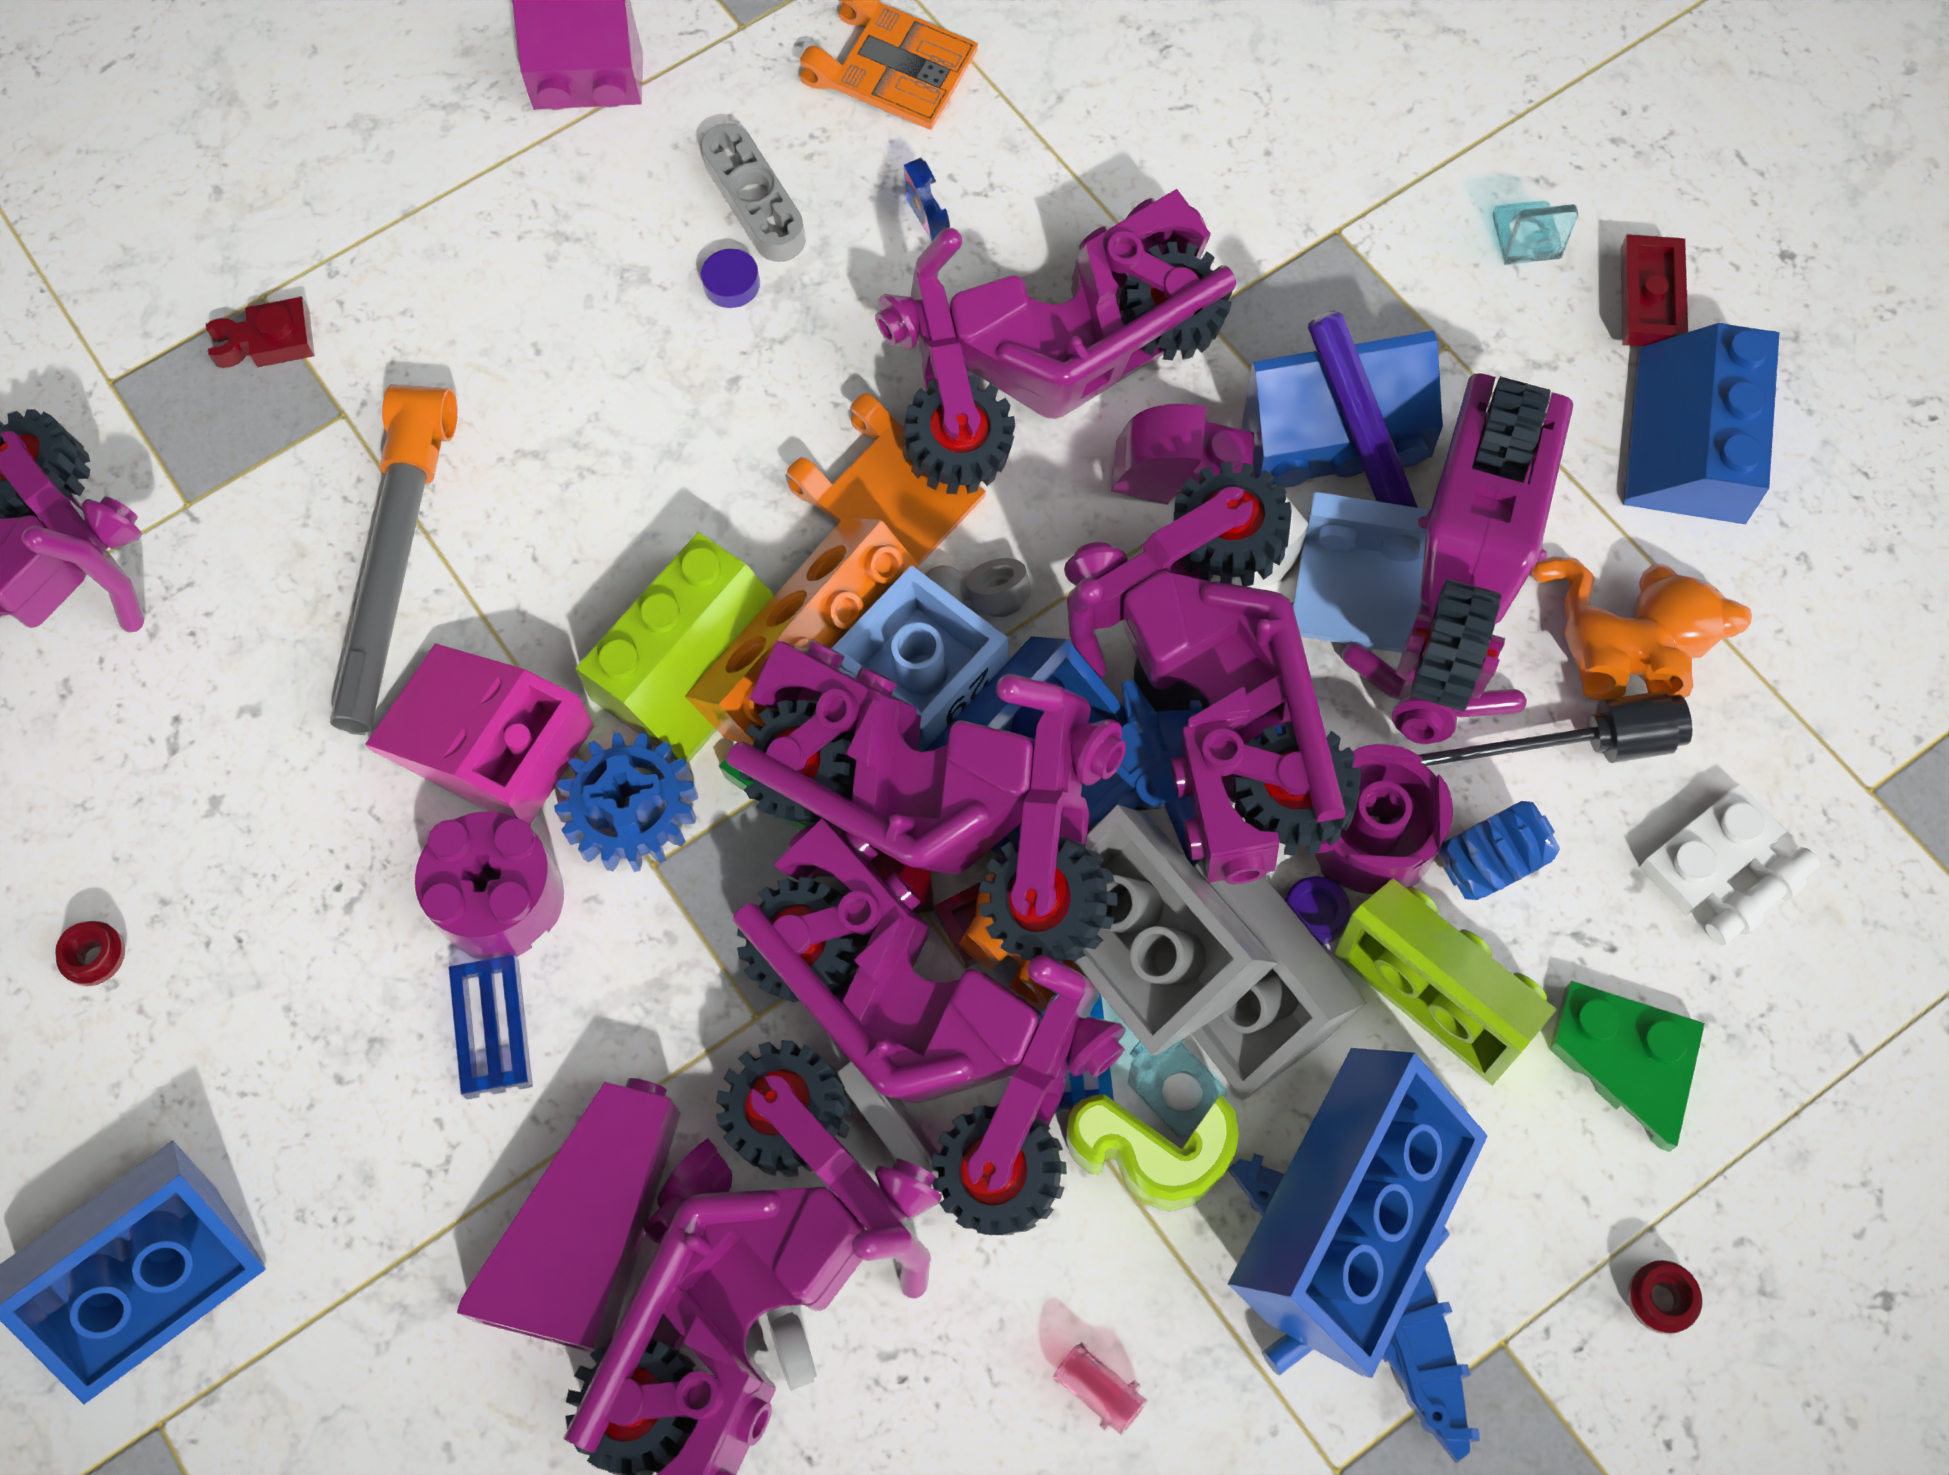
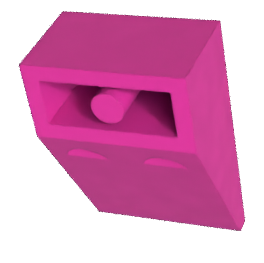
(484, 731)

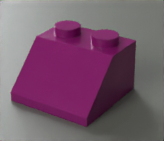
(579, 53)

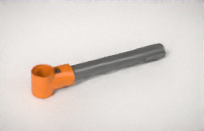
(415, 427)

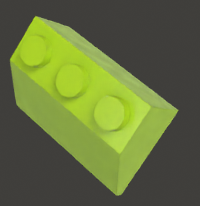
(671, 642)
(1443, 979)

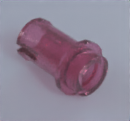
(1100, 1389)

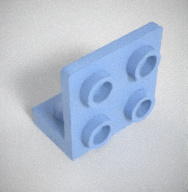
(1360, 572)

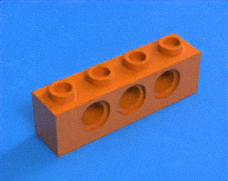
(816, 603)

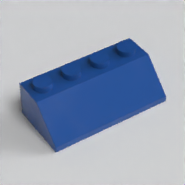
(1360, 1208)

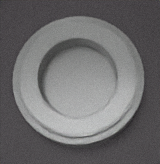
(792, 1350)

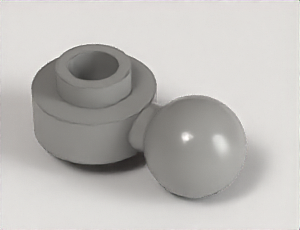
(993, 587)

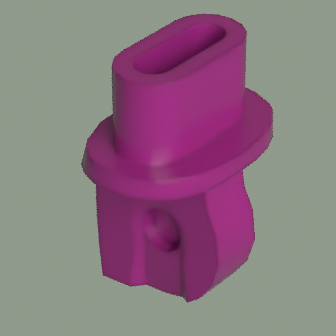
(696, 1174)

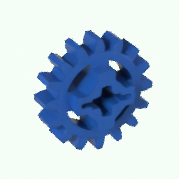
(599, 795)

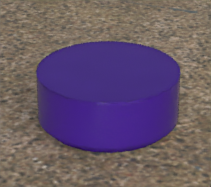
(730, 278)
(1320, 907)

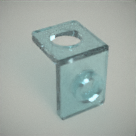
(1538, 232)
(1150, 1072)

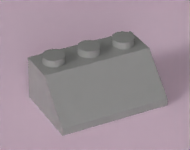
(1174, 942)
(1289, 1007)

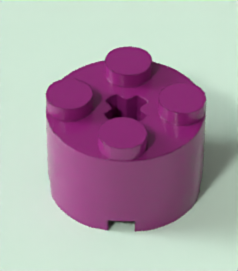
(1413, 822)
(509, 861)

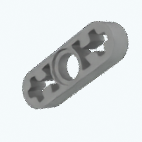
(753, 214)

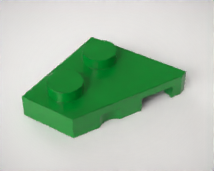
(1631, 1055)

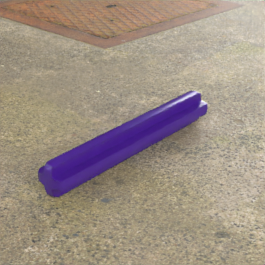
(1360, 409)

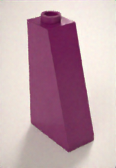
(581, 1228)

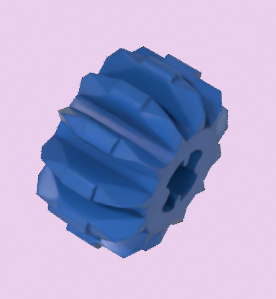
(1499, 850)

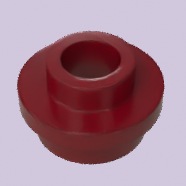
(78, 941)
(1683, 1288)

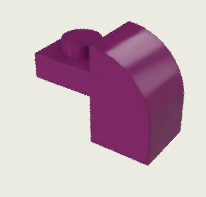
(1169, 446)

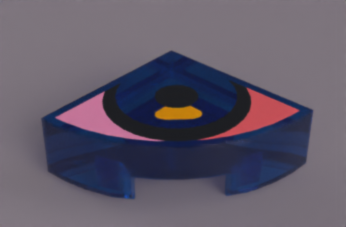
(919, 197)

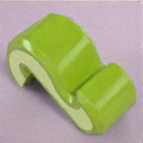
(1149, 1163)

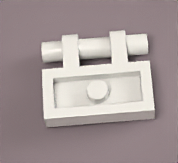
(1715, 849)

